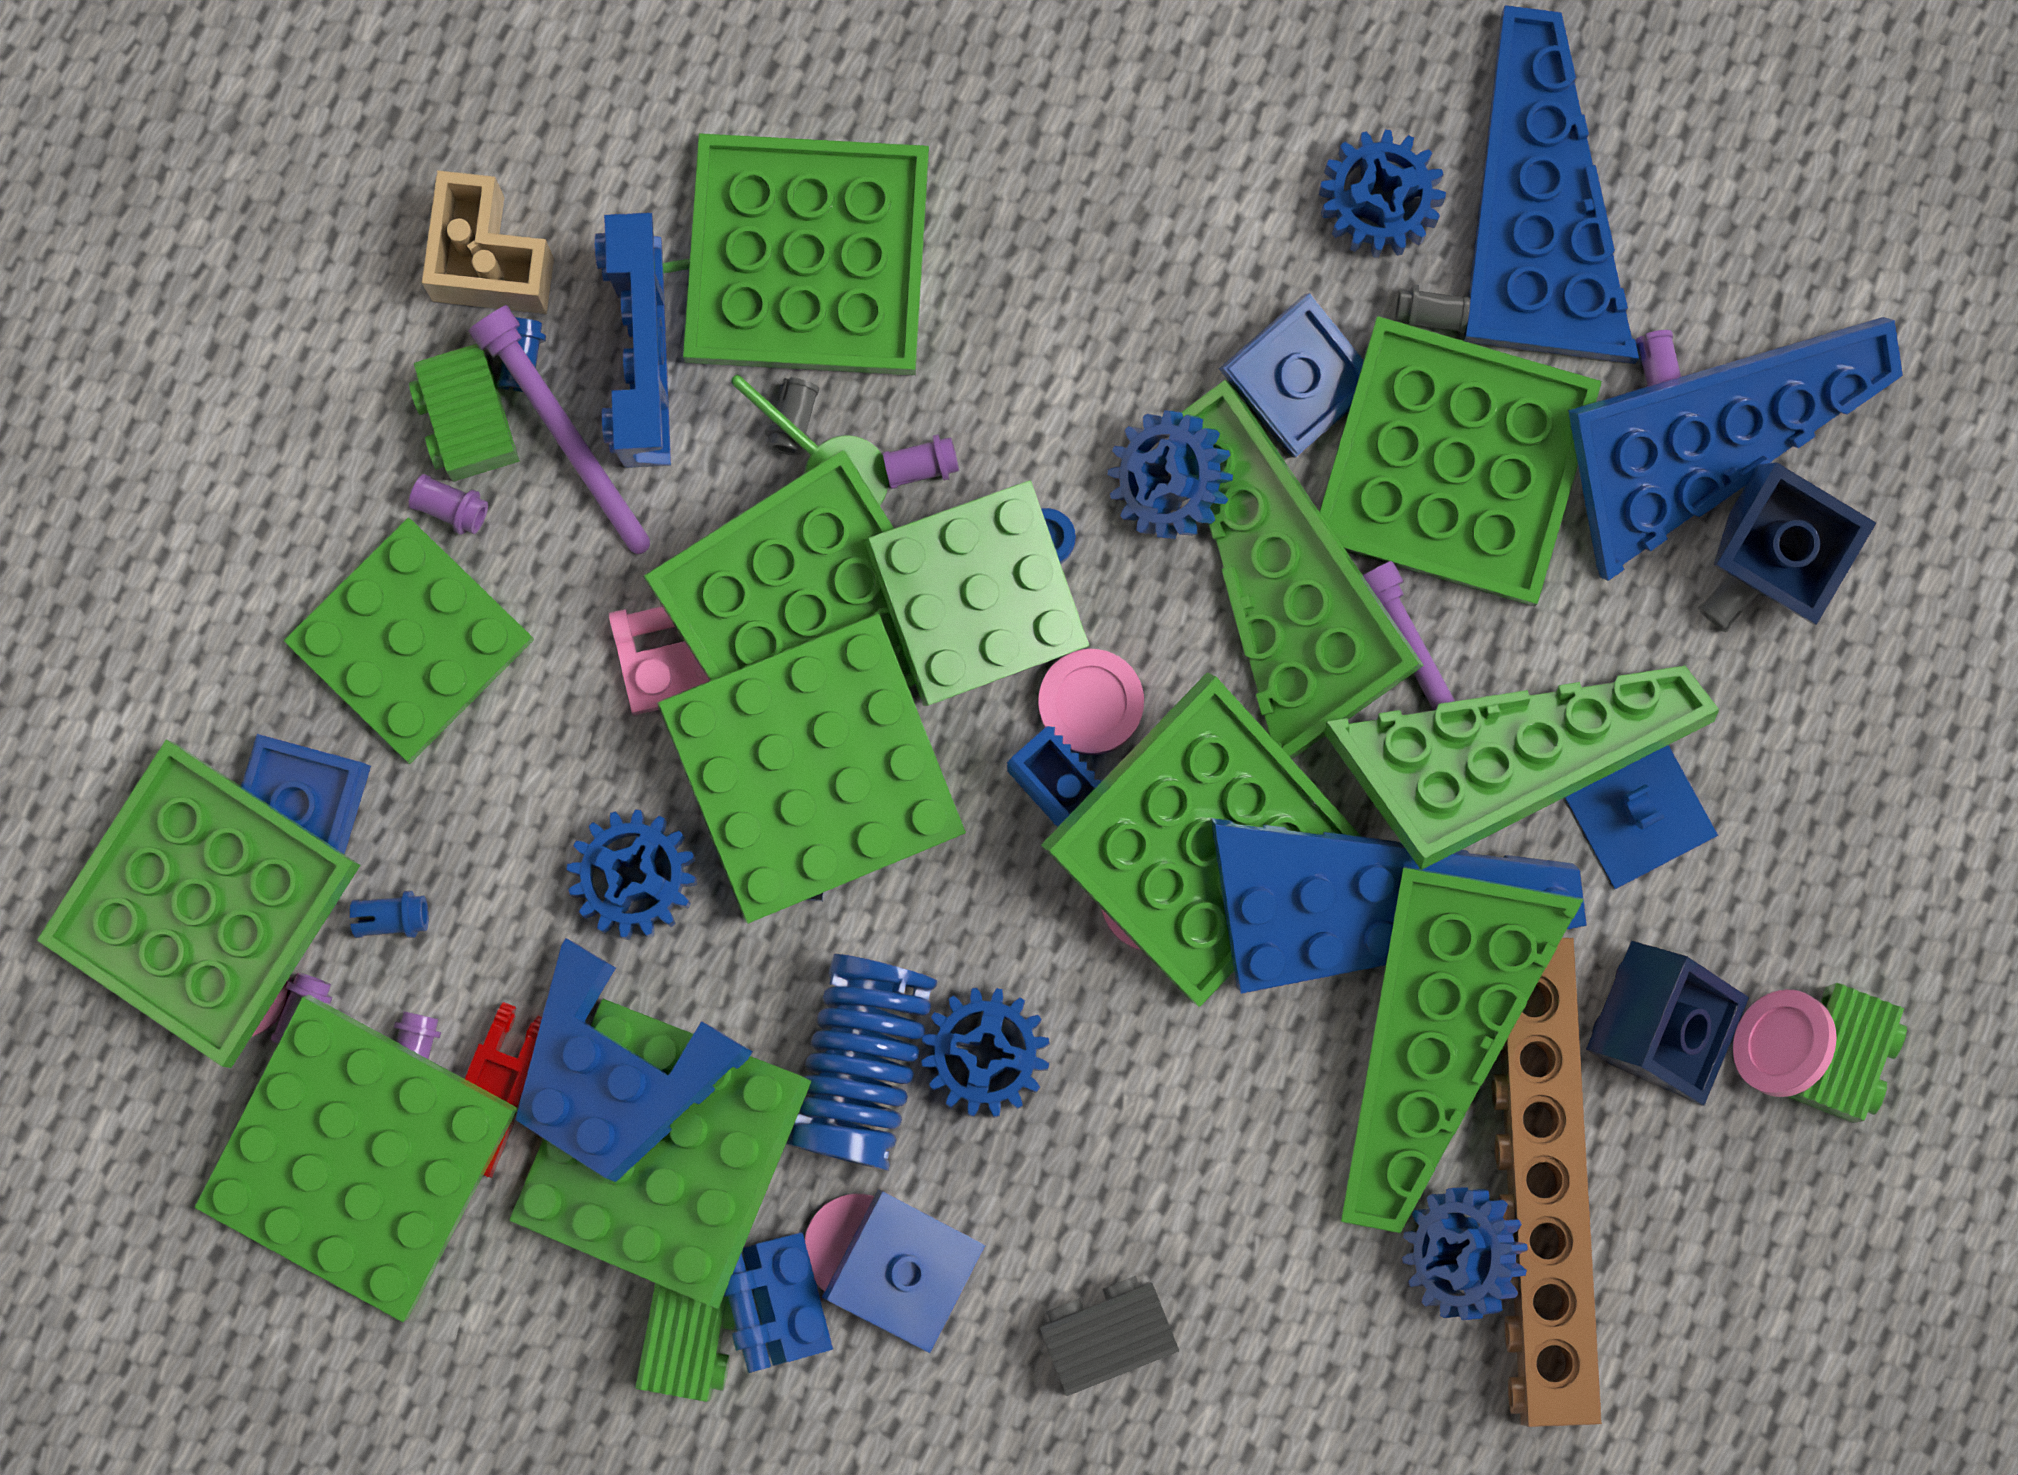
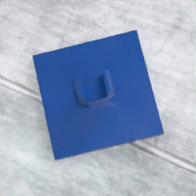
(1641, 816)

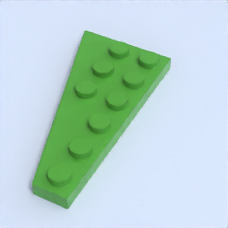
(1298, 599)
(1501, 757)
(1449, 998)

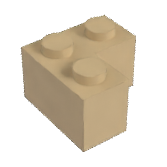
(471, 259)

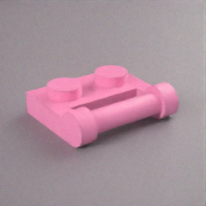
(656, 671)

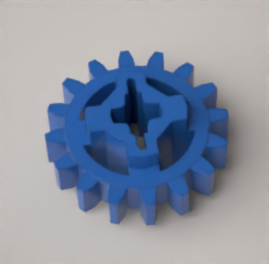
(1358, 201)
(1194, 473)
(654, 886)
(991, 1026)
(1466, 1255)

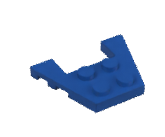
(599, 1095)

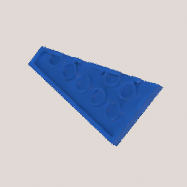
(1542, 229)
(1672, 446)
(1329, 900)

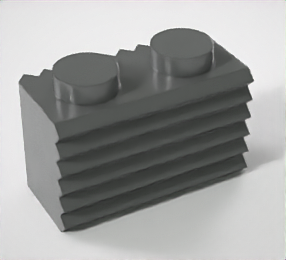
(1108, 1336)

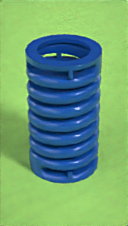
(849, 1060)

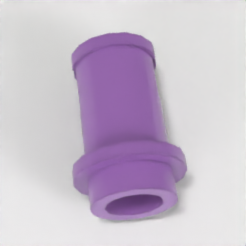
(1658, 357)
(921, 462)
(449, 504)
(302, 986)
(417, 1032)

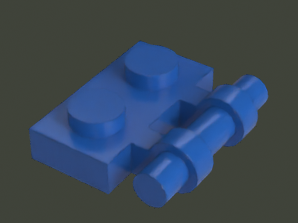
(785, 1301)

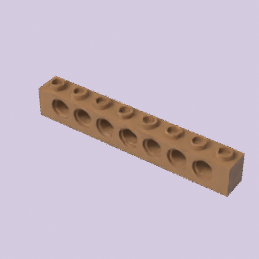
(1576, 1393)

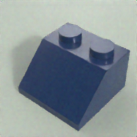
(1791, 540)
(1667, 1021)

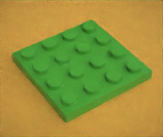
(806, 254)
(1456, 461)
(780, 573)
(811, 768)
(1148, 838)
(198, 903)
(356, 1158)
(694, 1194)

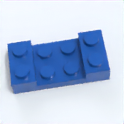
(639, 417)

